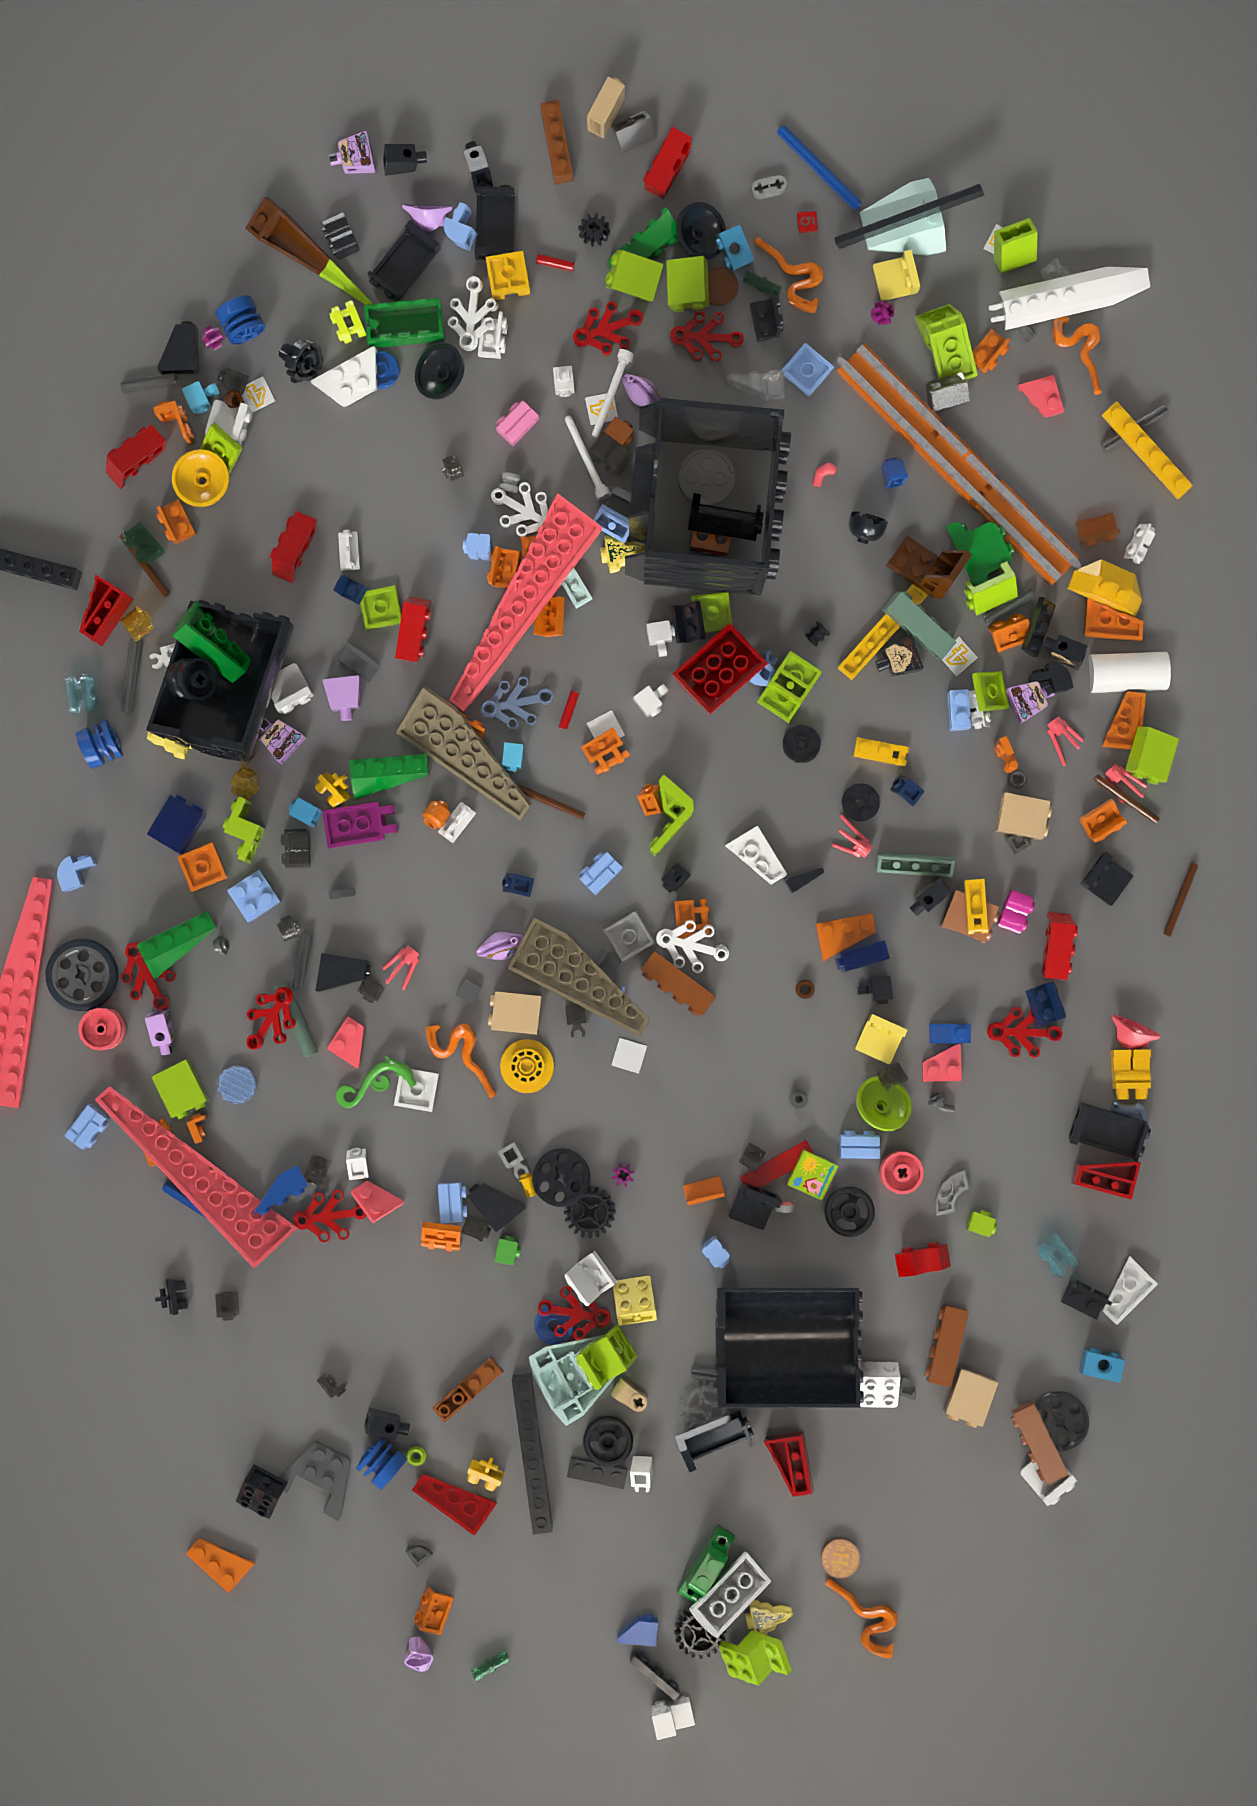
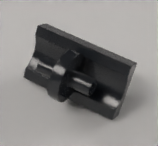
(175, 1305)

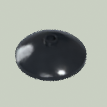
(706, 224)
(434, 366)

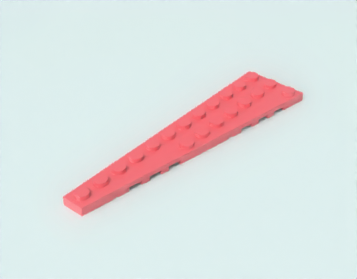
(550, 559)
(19, 990)
(206, 1186)

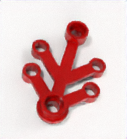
(604, 329)
(704, 336)
(144, 973)
(272, 1017)
(1020, 1032)
(326, 1216)
(576, 1313)

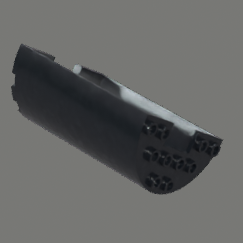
(232, 716)
(788, 1348)

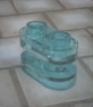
(87, 684)
(1057, 1267)

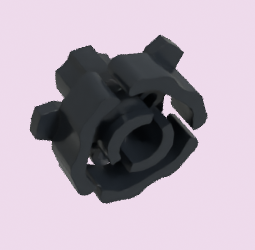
(300, 359)

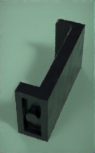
(494, 221)
(404, 262)
(724, 520)
(1109, 1131)
(713, 1437)

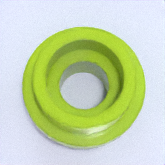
(416, 1462)

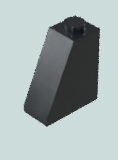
(181, 351)
(340, 971)
(495, 1205)

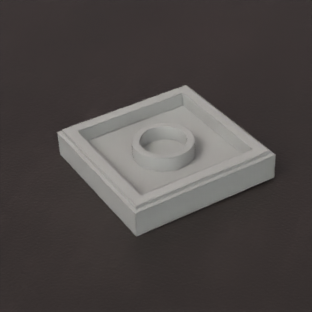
(628, 936)

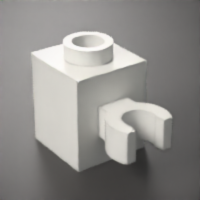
(563, 381)
(659, 634)
(166, 652)
(649, 701)
(641, 1472)

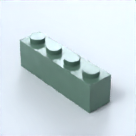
(919, 625)

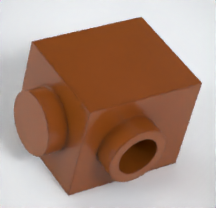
(620, 432)

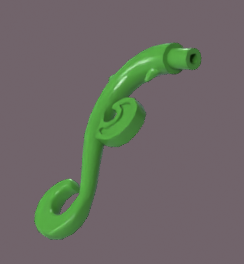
(371, 1079)

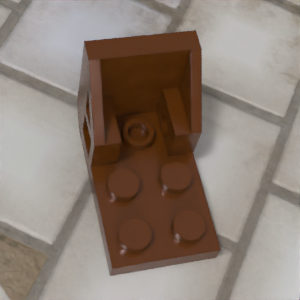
(925, 569)

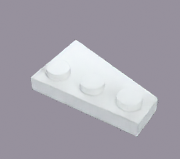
(758, 854)
(1128, 1291)

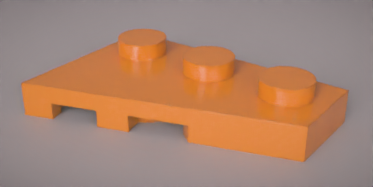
(1110, 624)
(1126, 721)
(842, 933)
(219, 1564)

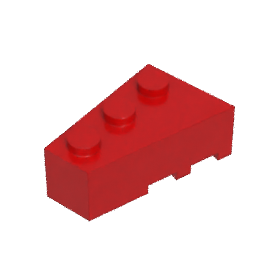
(668, 163)
(134, 454)
(292, 545)
(104, 610)
(413, 629)
(1059, 946)
(1109, 1177)
(792, 1459)

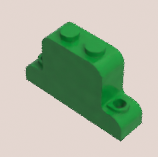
(986, 546)
(707, 1565)

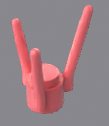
(1058, 727)
(1117, 773)
(861, 846)
(407, 956)

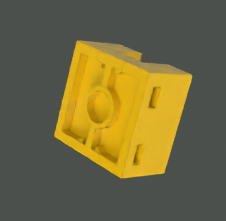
(507, 275)

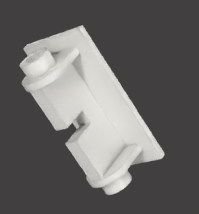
(1142, 535)
(349, 550)
(978, 718)
(457, 822)

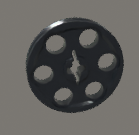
(553, 1175)
(1069, 1420)

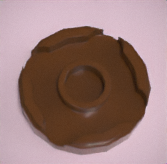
(722, 286)

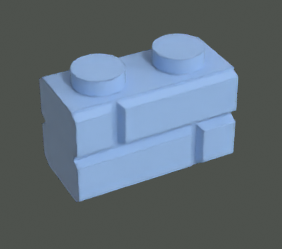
(613, 523)
(478, 546)
(958, 710)
(600, 872)
(87, 1126)
(859, 1145)
(451, 1202)
(715, 1252)

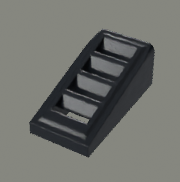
(796, 882)

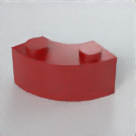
(922, 1260)

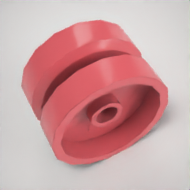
(113, 1025)
(909, 1180)

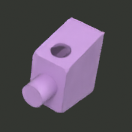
(343, 694)

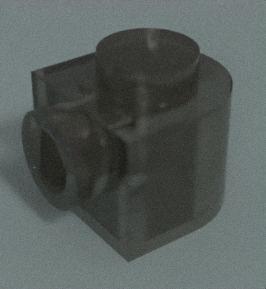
(452, 468)
(288, 928)
(371, 990)

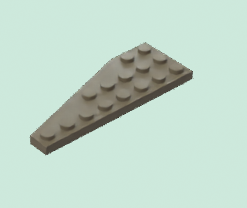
(450, 740)
(564, 968)

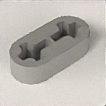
(767, 183)

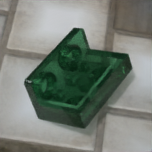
(143, 543)

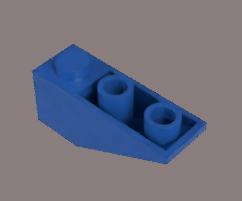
(285, 1184)

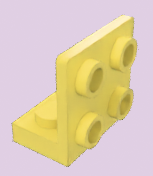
(897, 277)
(880, 1038)
(634, 1300)

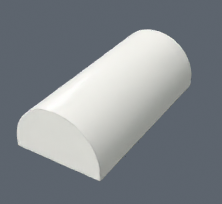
(1129, 672)
(730, 1595)

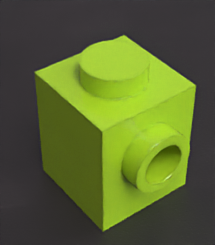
(981, 1223)

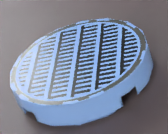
(237, 1084)

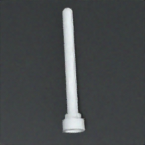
(624, 358)
(602, 492)

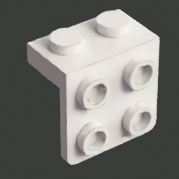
(493, 342)
(231, 420)
(290, 689)
(590, 1278)
(880, 1384)
(1048, 1493)

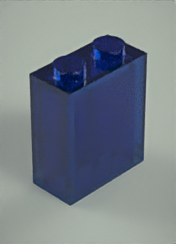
(176, 824)
(862, 956)

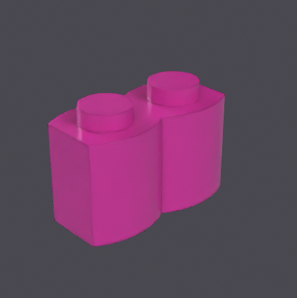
(1015, 912)

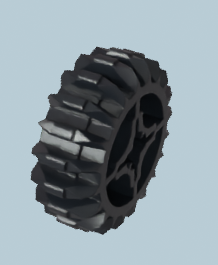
(599, 1226)
(692, 1645)

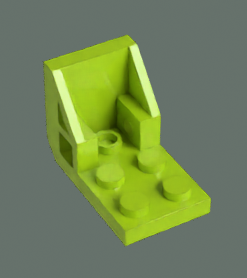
(948, 339)
(671, 798)

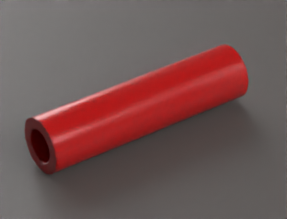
(555, 262)
(569, 709)

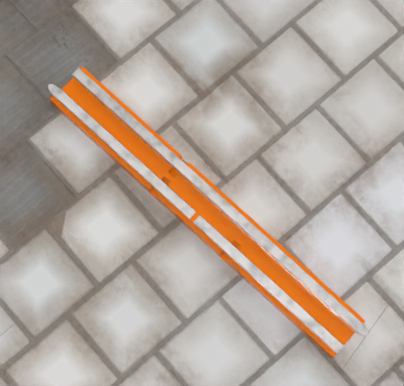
(957, 463)

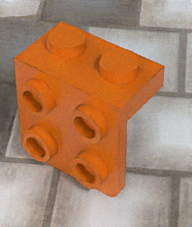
(170, 411)

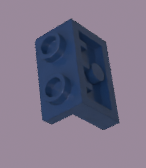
(1045, 1003)

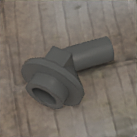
(937, 1100)

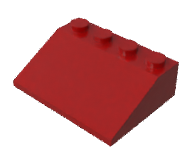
(719, 669)

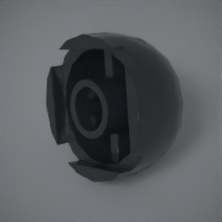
(866, 527)

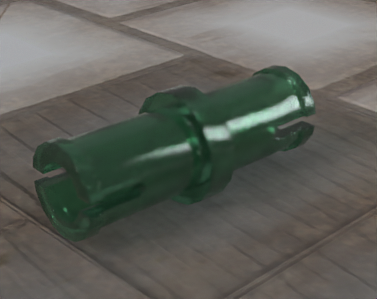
(762, 284)
(490, 1665)

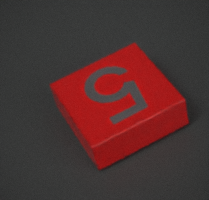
(807, 222)

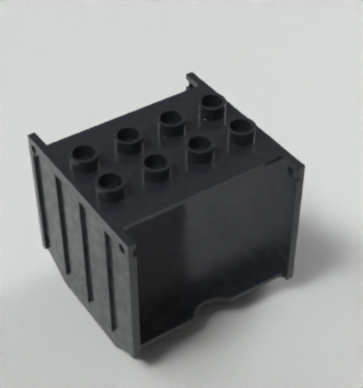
(710, 426)

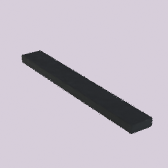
(909, 216)

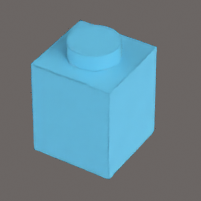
(512, 756)

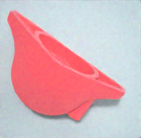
(1133, 1034)

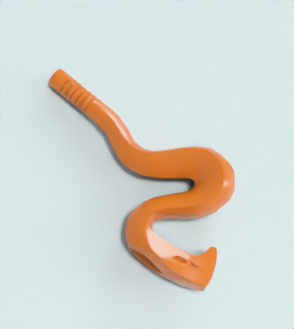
(816, 276)
(1089, 330)
(461, 1031)
(889, 1615)

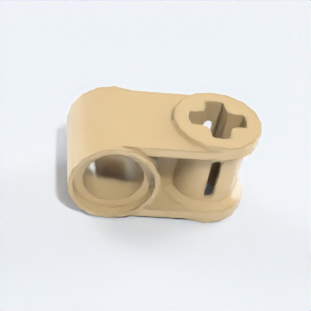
(627, 1393)

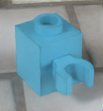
(198, 397)

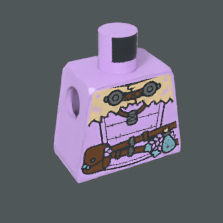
(354, 154)
(1028, 699)
(280, 739)
(158, 1022)

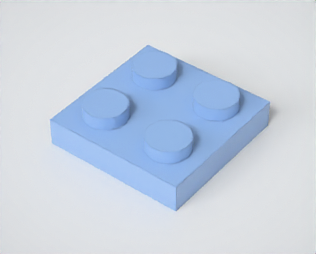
(807, 369)
(254, 896)

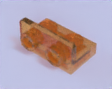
(1097, 529)

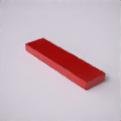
(776, 1166)

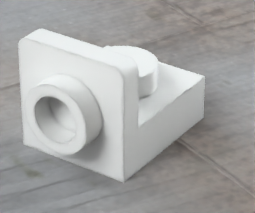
(357, 1164)

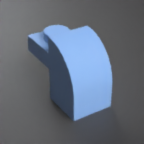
(457, 227)
(69, 871)

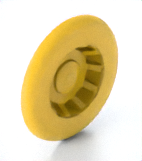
(526, 1066)

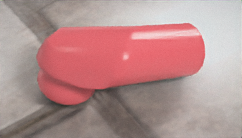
(827, 468)

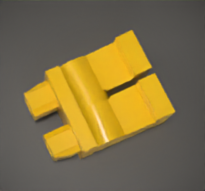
(1130, 1071)

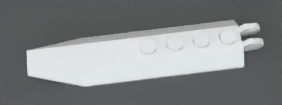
(1069, 295)

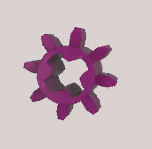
(882, 313)
(212, 337)
(620, 1178)

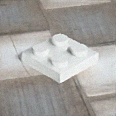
(419, 1096)

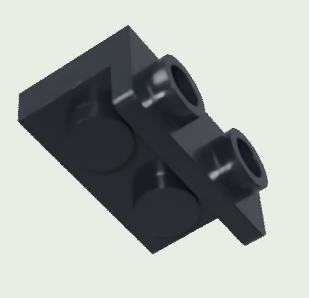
(688, 622)

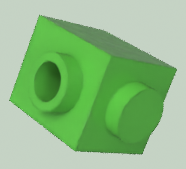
(507, 1250)

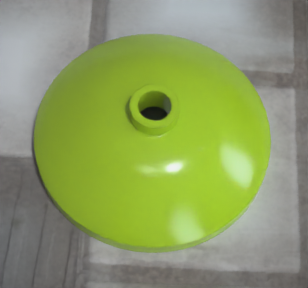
(894, 1105)

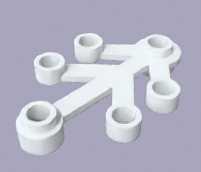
(472, 316)
(526, 512)
(690, 944)

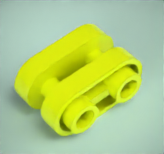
(344, 332)

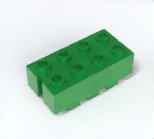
(404, 323)

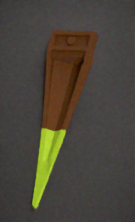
(281, 232)

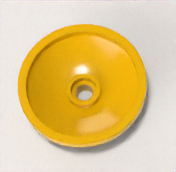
(194, 467)

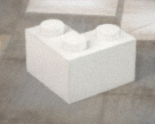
(672, 1716)

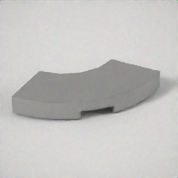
(949, 1191)

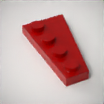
(458, 1504)

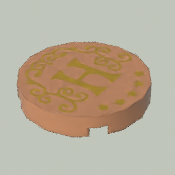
(840, 1558)

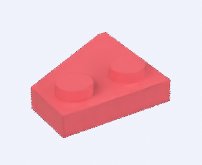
(1044, 395)
(348, 1042)
(943, 1066)
(375, 1200)

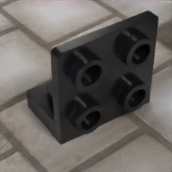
(766, 318)
(1106, 879)
(754, 1205)
(1082, 1299)
(261, 1491)

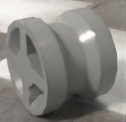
(509, 482)

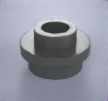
(1023, 779)
(221, 945)
(793, 1094)

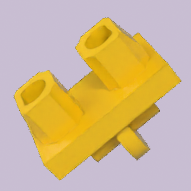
(335, 785)
(485, 1471)

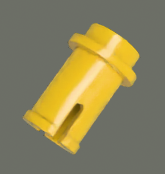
(527, 1183)

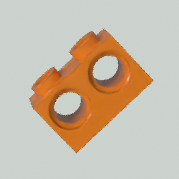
(710, 545)

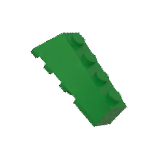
(654, 240)
(211, 643)
(383, 773)
(169, 946)

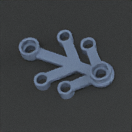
(513, 703)

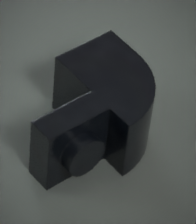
(1057, 676)

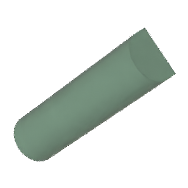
(915, 864)
(301, 1030)

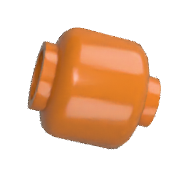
(436, 814)

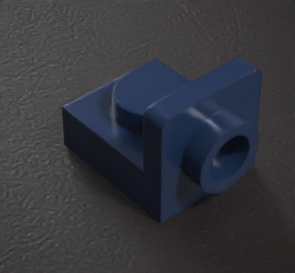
(350, 589)
(907, 789)
(517, 884)

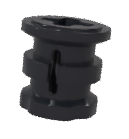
(817, 634)

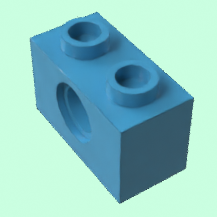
(743, 255)
(305, 812)
(1113, 1369)

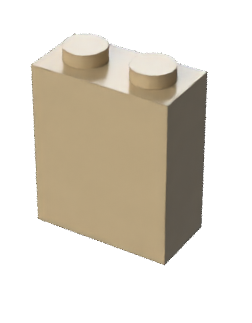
(606, 107)
(1023, 816)
(515, 1012)
(970, 1397)

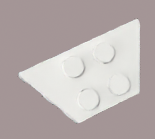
(350, 379)

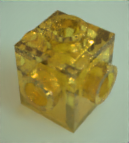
(245, 783)

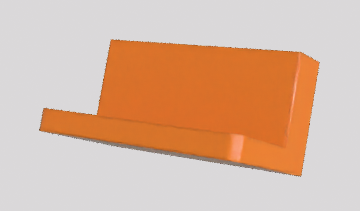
(703, 1190)

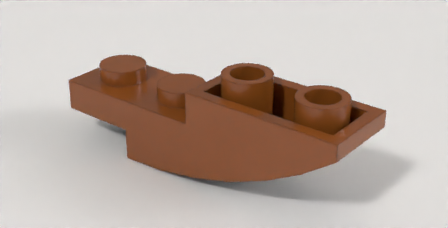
(467, 1389)

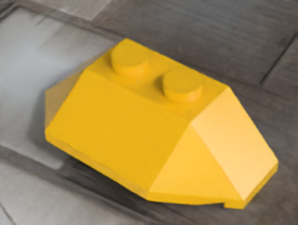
(1108, 586)

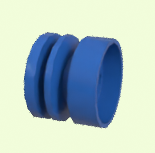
(240, 320)
(102, 743)
(381, 1463)

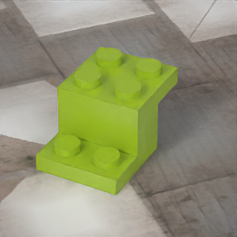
(789, 687)
(243, 829)
(606, 1357)
(755, 1657)

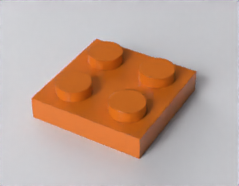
(202, 867)

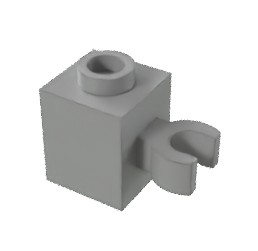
(512, 1157)

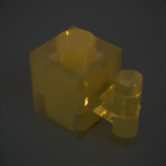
(137, 623)

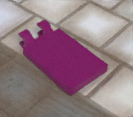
(357, 824)

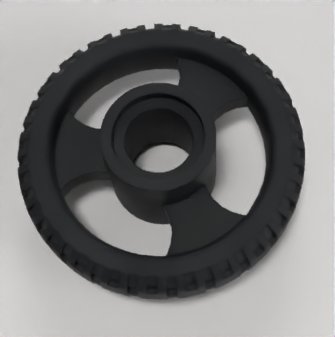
(854, 1194)
(592, 1434)

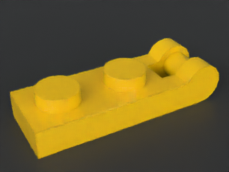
(880, 751)
(976, 905)

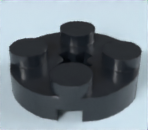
(806, 734)
(865, 812)

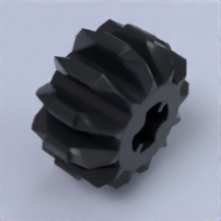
(587, 227)

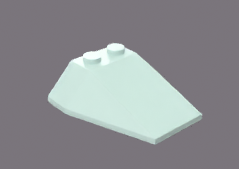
(921, 236)
(563, 1380)

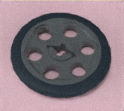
(107, 977)

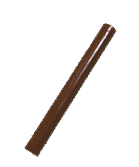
(152, 575)
(1127, 799)
(551, 802)
(1180, 900)

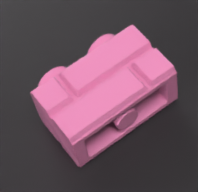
(517, 422)

